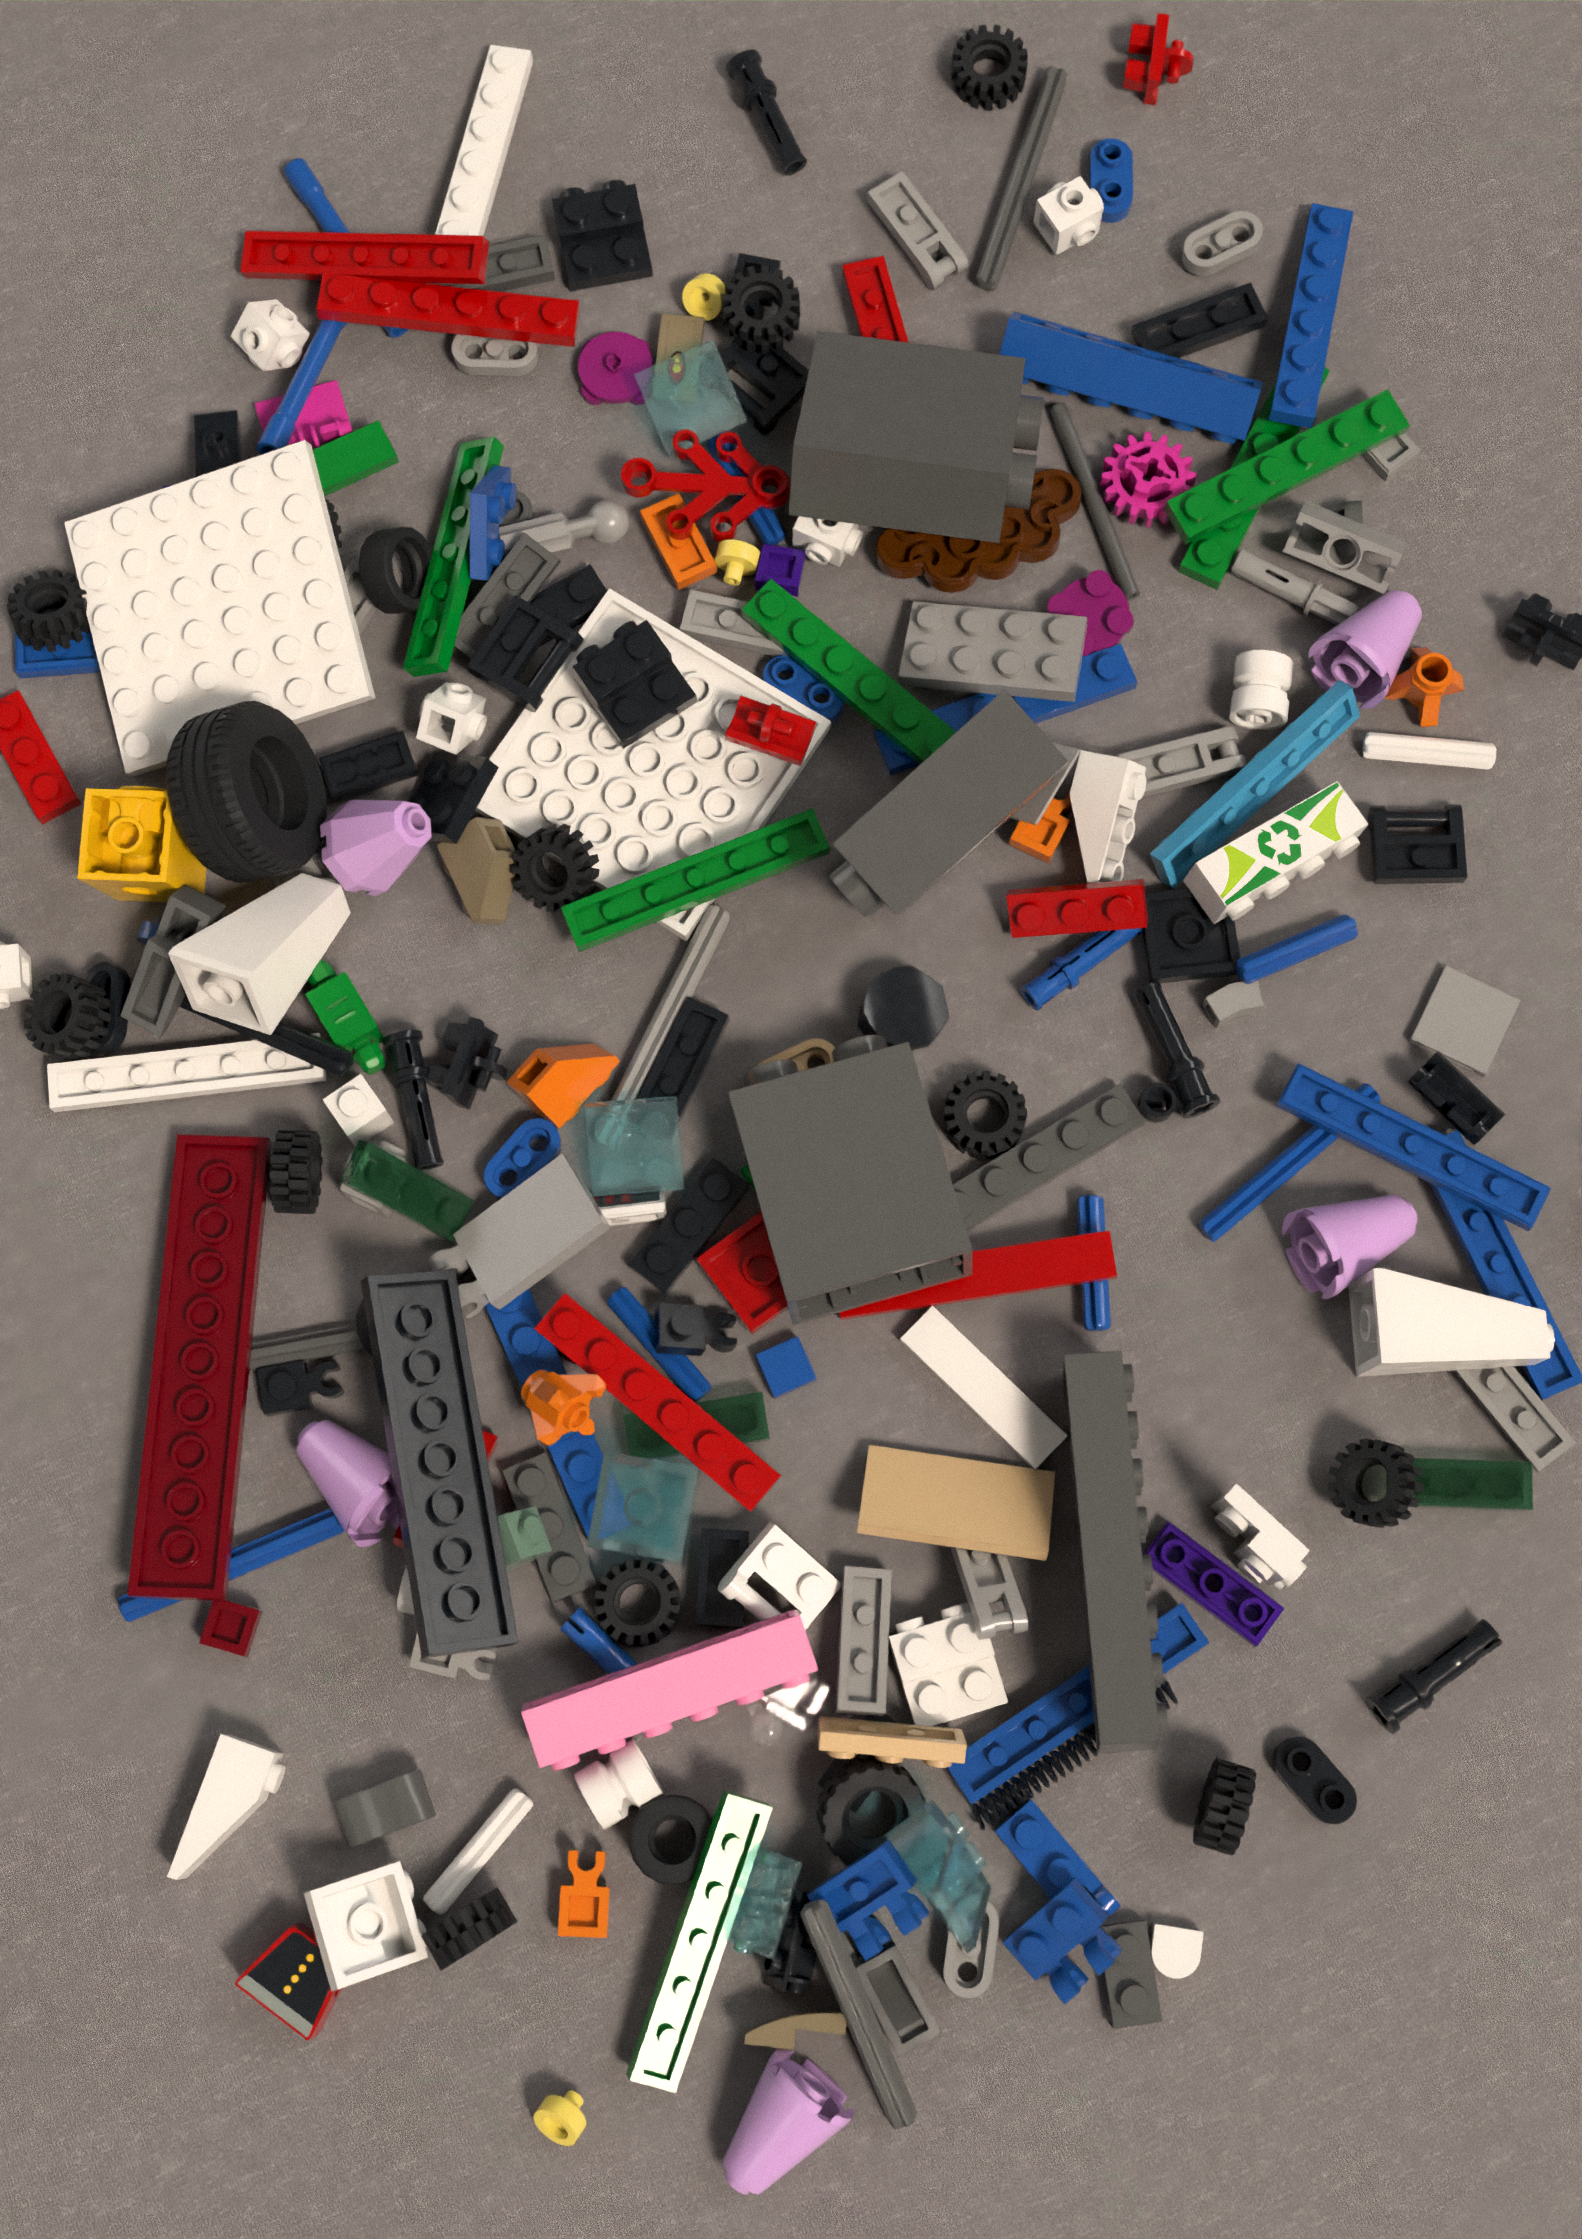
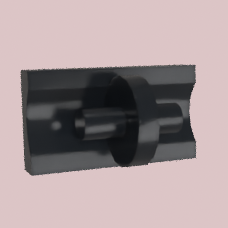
(1546, 632)
(472, 1063)

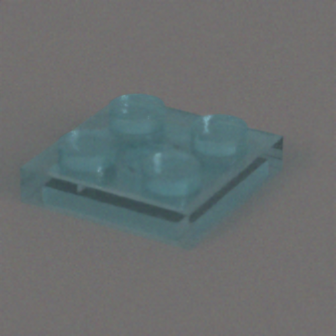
(691, 394)
(634, 1146)

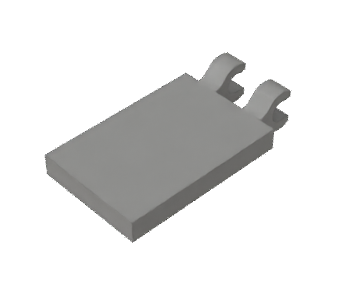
(523, 1236)

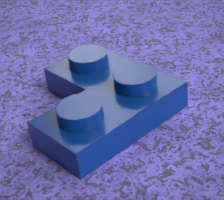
(488, 506)

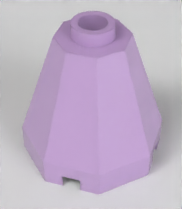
(373, 842)

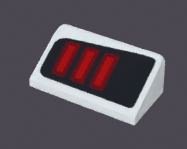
(632, 1207)

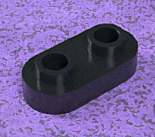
(117, 986)
(1315, 1780)

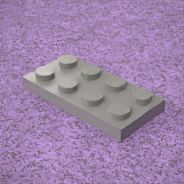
(993, 651)

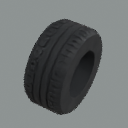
(246, 792)

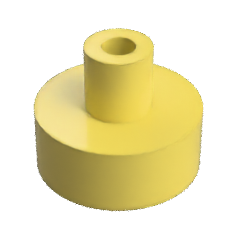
(704, 296)
(737, 560)
(561, 2118)

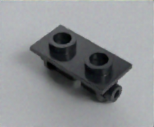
(1456, 1097)
(792, 1963)

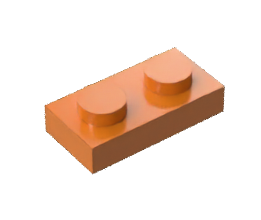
(685, 559)

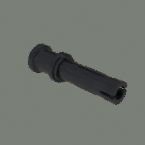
(759, 96)
(1183, 1069)
(411, 1080)
(1417, 1687)

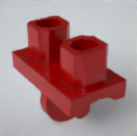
(1172, 61)
(771, 730)

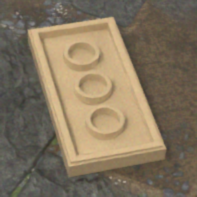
(957, 1502)

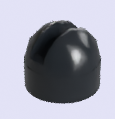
(1157, 1096)

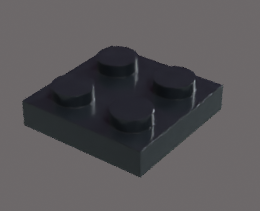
(452, 792)
(1184, 941)

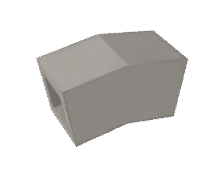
(1232, 1002)

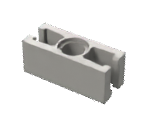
(1347, 566)

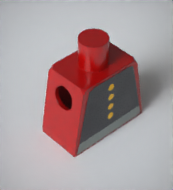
(292, 1982)

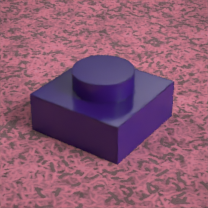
(781, 565)

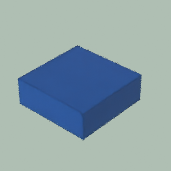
(786, 1367)

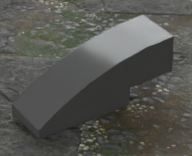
(156, 986)
(894, 1995)

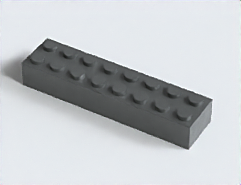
(1110, 1553)

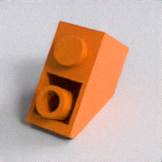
(561, 1079)

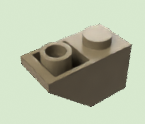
(481, 869)

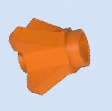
(1426, 684)
(561, 1403)

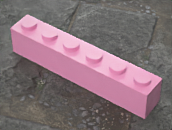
(669, 1689)

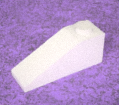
(230, 1793)

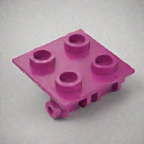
(320, 420)

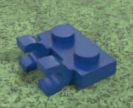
(864, 1888)
(1054, 1931)

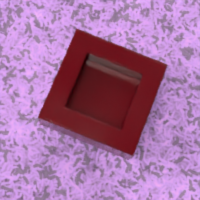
(231, 1627)

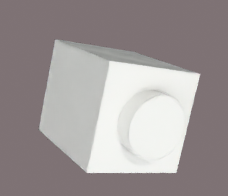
(358, 1110)

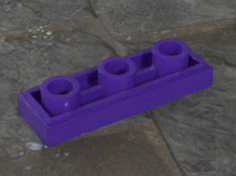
(1236, 1602)

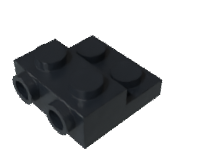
(602, 235)
(633, 682)

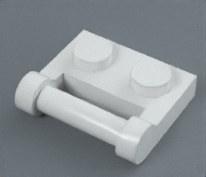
(786, 1570)

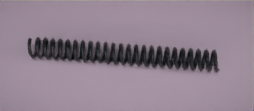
(1048, 1769)

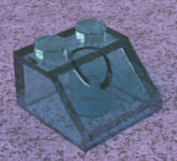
(644, 1508)
(945, 1869)

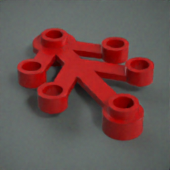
(713, 484)

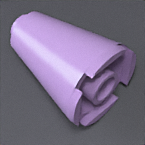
(1368, 647)
(1345, 1240)
(351, 1478)
(784, 2122)

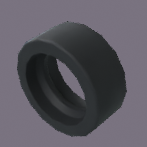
(377, 568)

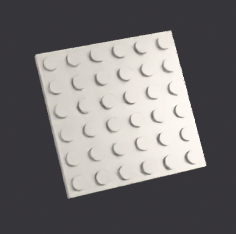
(219, 602)
(661, 794)

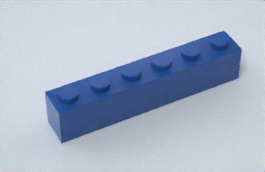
(1132, 377)

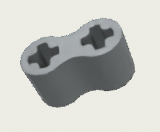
(384, 1808)

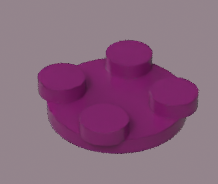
(609, 368)
(1102, 604)

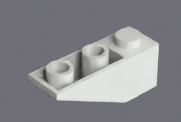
(1103, 808)

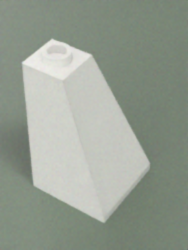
(261, 954)
(1431, 1327)

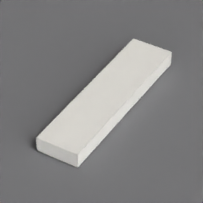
(983, 1388)

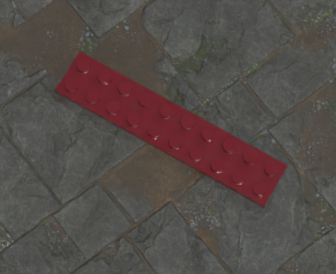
(200, 1369)

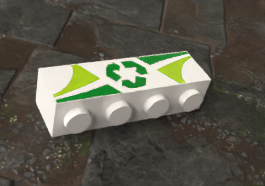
(1276, 853)

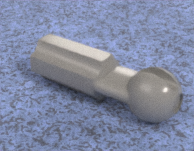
(556, 533)

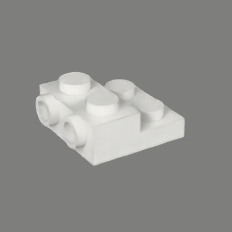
(1269, 1548)
(946, 1667)
(366, 1925)

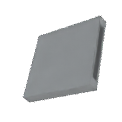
(1464, 1020)

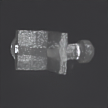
(793, 1705)

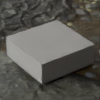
(1392, 456)

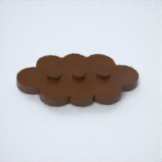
(956, 562)

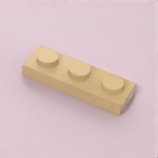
(891, 1741)

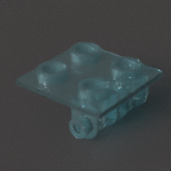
(765, 1904)

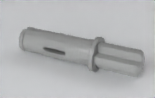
(1293, 588)

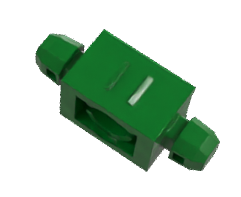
(346, 1017)

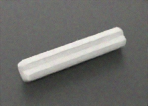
(1429, 750)
(478, 1851)

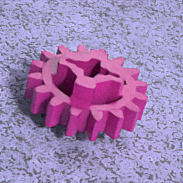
(1144, 460)

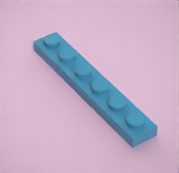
(1255, 783)

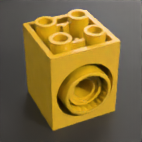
(134, 846)

